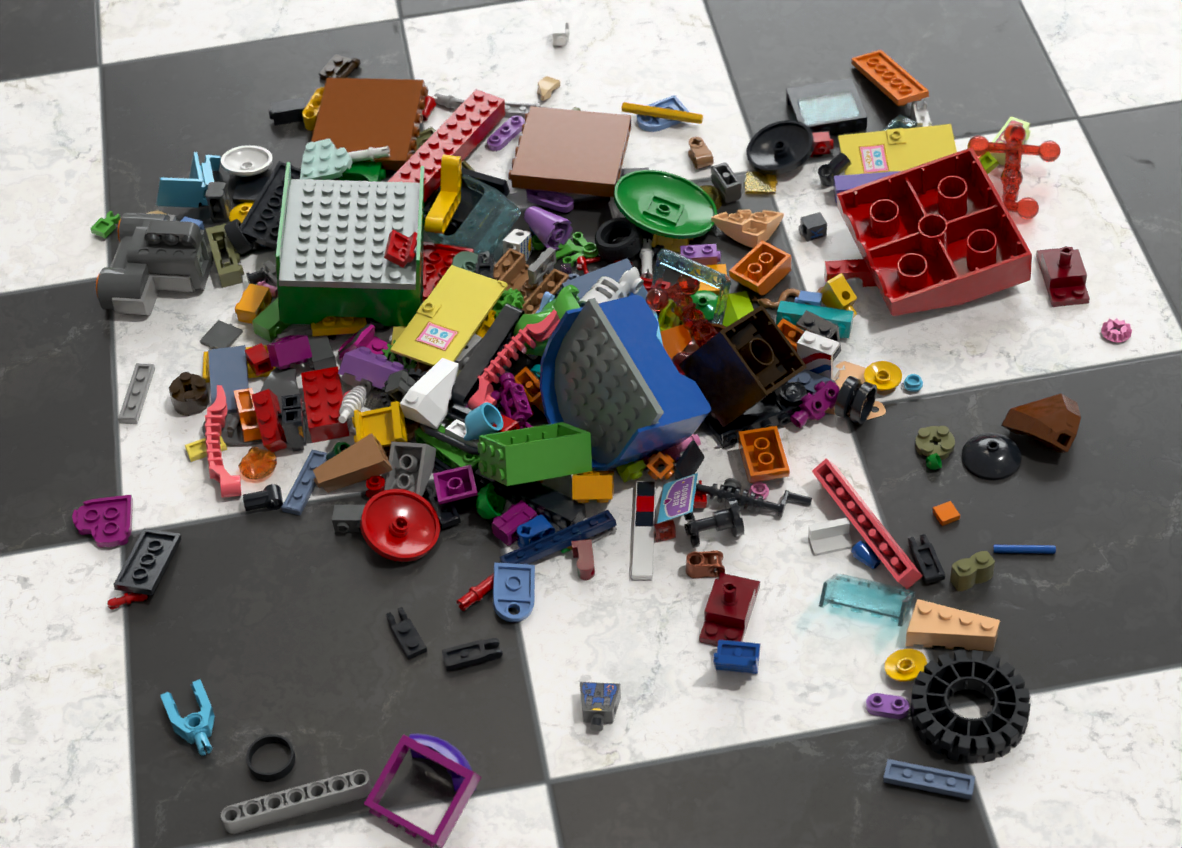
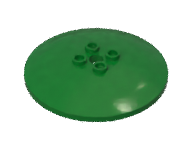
(664, 204)

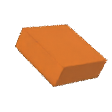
(946, 513)

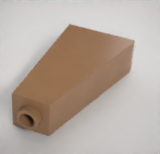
(353, 465)

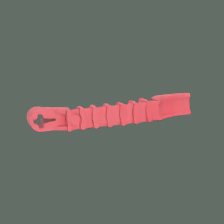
(539, 331)
(214, 423)

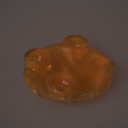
(257, 463)

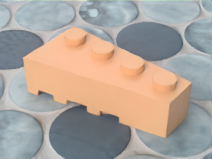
(950, 628)

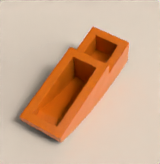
(247, 414)

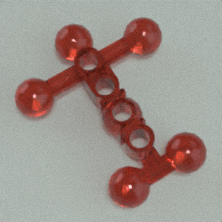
(1014, 149)
(680, 294)

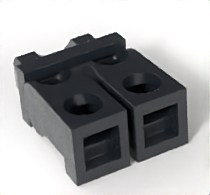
(293, 422)

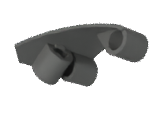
(282, 383)

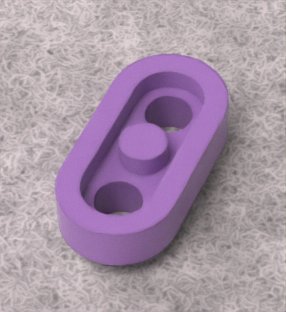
(887, 705)

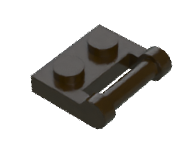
(338, 65)

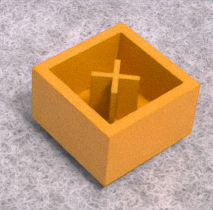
(593, 485)

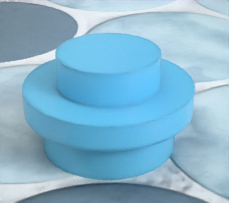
(913, 383)

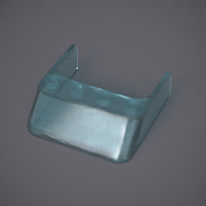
(485, 224)
(692, 268)
(868, 596)

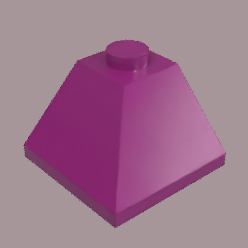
(455, 484)

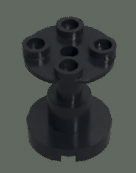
(720, 520)

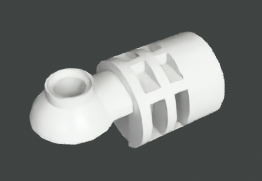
(608, 289)

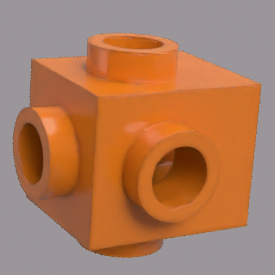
(660, 459)

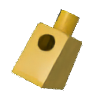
(838, 294)

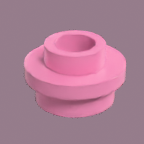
(760, 489)

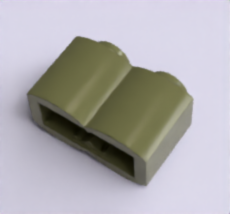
(972, 570)

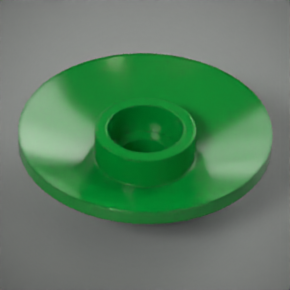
(707, 308)

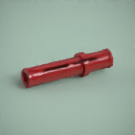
(476, 593)

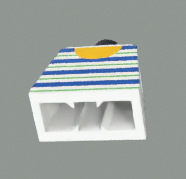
(519, 241)

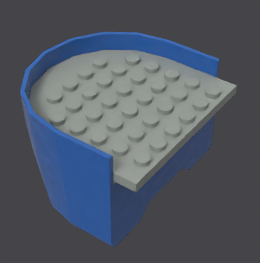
(618, 382)

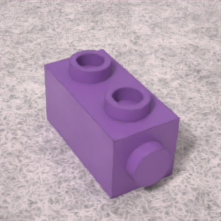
(704, 254)

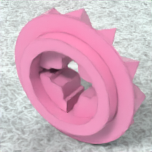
(1115, 335)

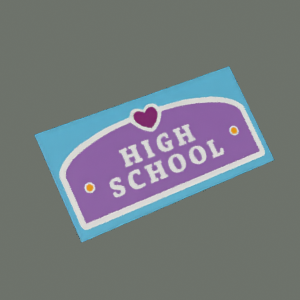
(677, 498)

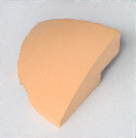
(747, 226)

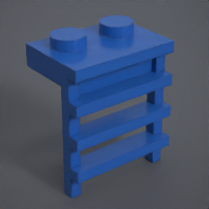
(737, 656)

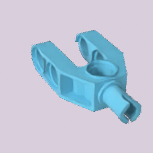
(196, 726)

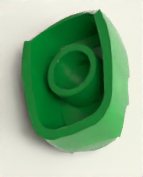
(489, 503)

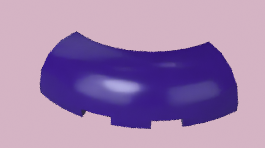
(445, 749)

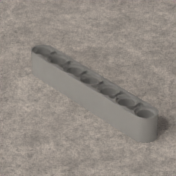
(285, 801)

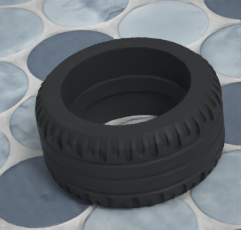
(614, 229)

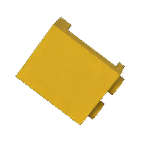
(384, 423)

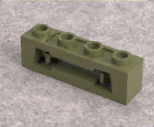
(228, 274)

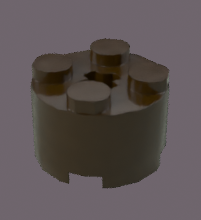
(189, 394)

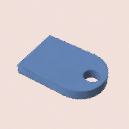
(657, 124)
(513, 588)

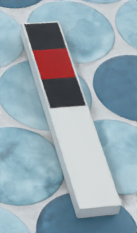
(644, 530)

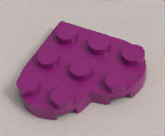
(106, 519)

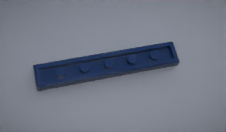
(560, 539)

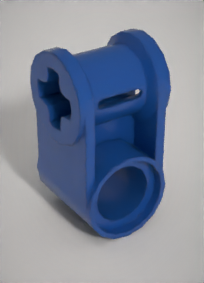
(534, 530)

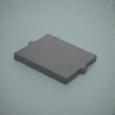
(221, 335)

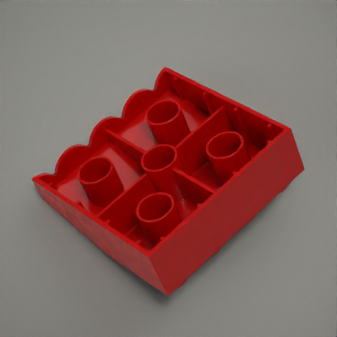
(936, 235)

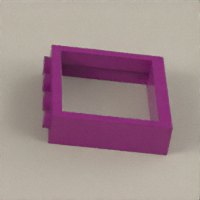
(453, 812)

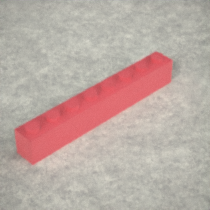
(867, 524)

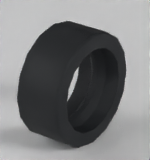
(237, 238)

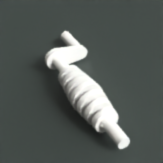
(354, 398)

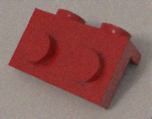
(400, 248)

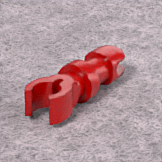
(125, 599)

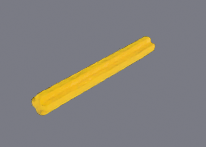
(662, 113)

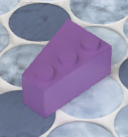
(369, 366)

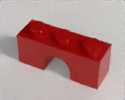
(850, 269)
(266, 410)

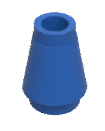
(865, 554)

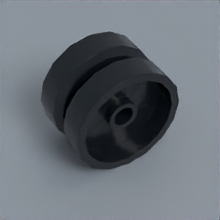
(855, 400)

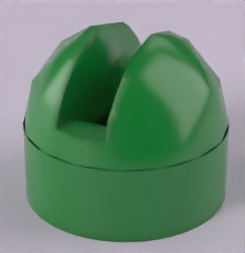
(934, 462)

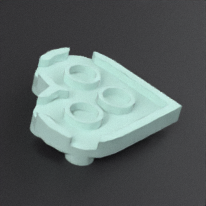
(324, 161)

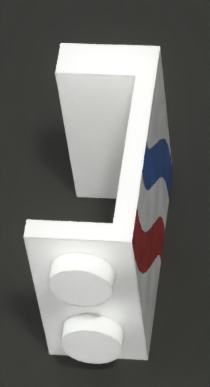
(818, 354)

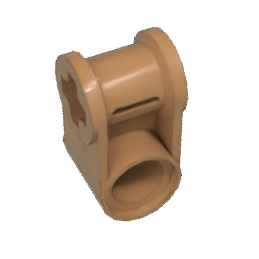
(699, 153)

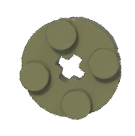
(935, 433)

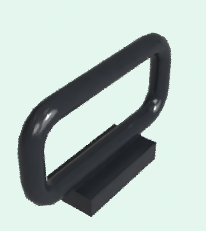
(458, 412)

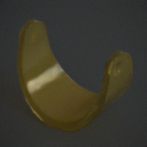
(712, 190)

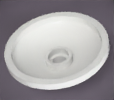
(246, 160)

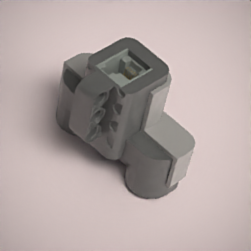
(153, 257)

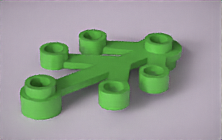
(586, 249)

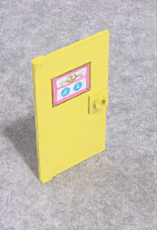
(896, 148)
(449, 317)

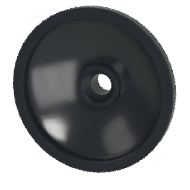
(991, 456)

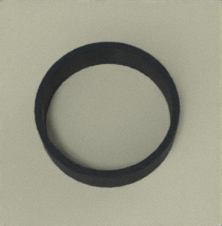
(264, 740)

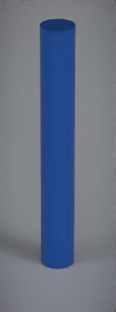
(1051, 549)

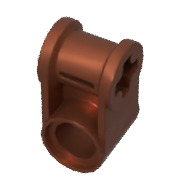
(703, 564)

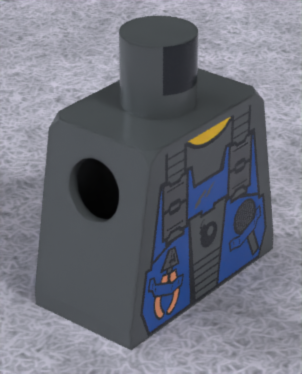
(599, 703)

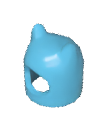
(480, 421)

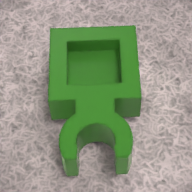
(104, 227)

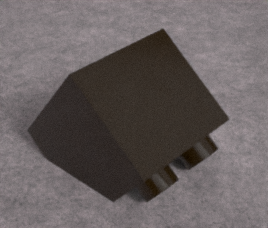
(742, 365)

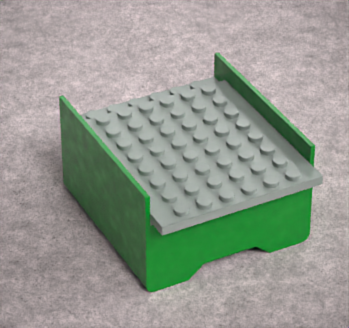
(336, 247)

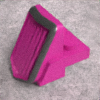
(366, 338)

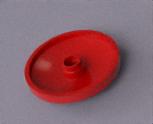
(400, 525)

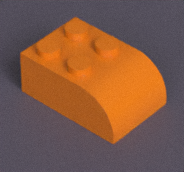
(762, 268)
(763, 454)

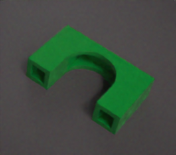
(364, 172)

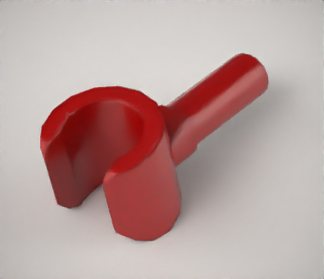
(581, 260)

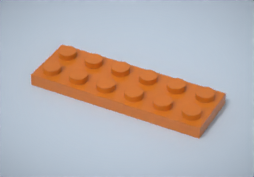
(890, 77)

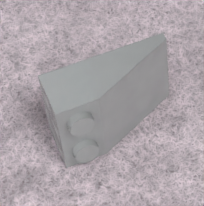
(411, 466)

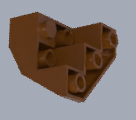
(1047, 420)

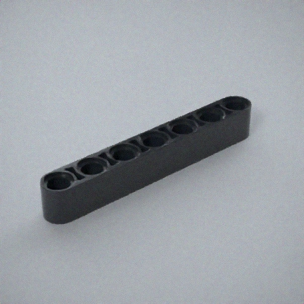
(487, 350)

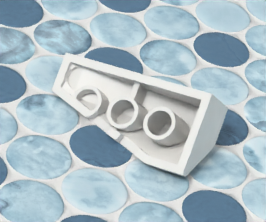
(429, 397)

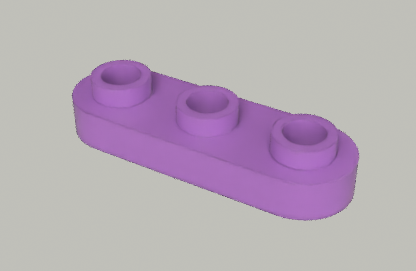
(505, 133)
(550, 200)

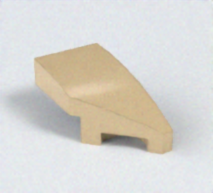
(546, 86)

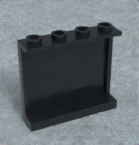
(469, 197)
(764, 414)

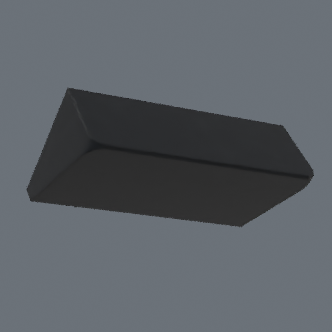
(689, 461)

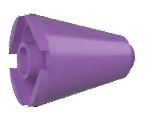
(548, 227)

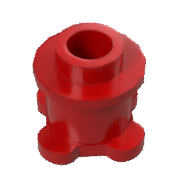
(375, 485)

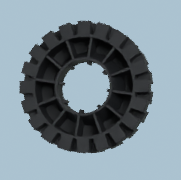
(964, 735)

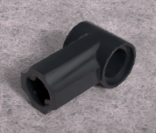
(833, 168)
(270, 498)

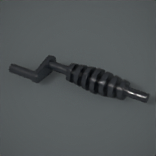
(744, 499)

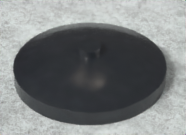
(780, 147)

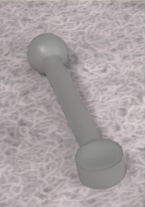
(612, 530)

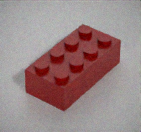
(323, 401)

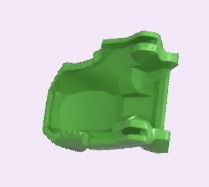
(565, 301)

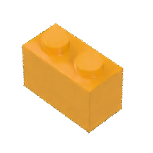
(253, 302)

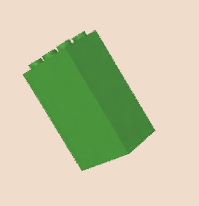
(535, 453)

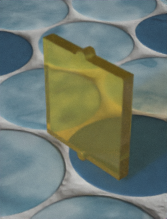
(760, 183)

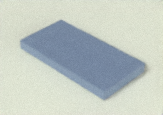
(230, 370)

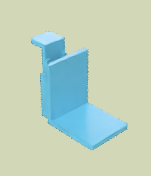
(191, 191)

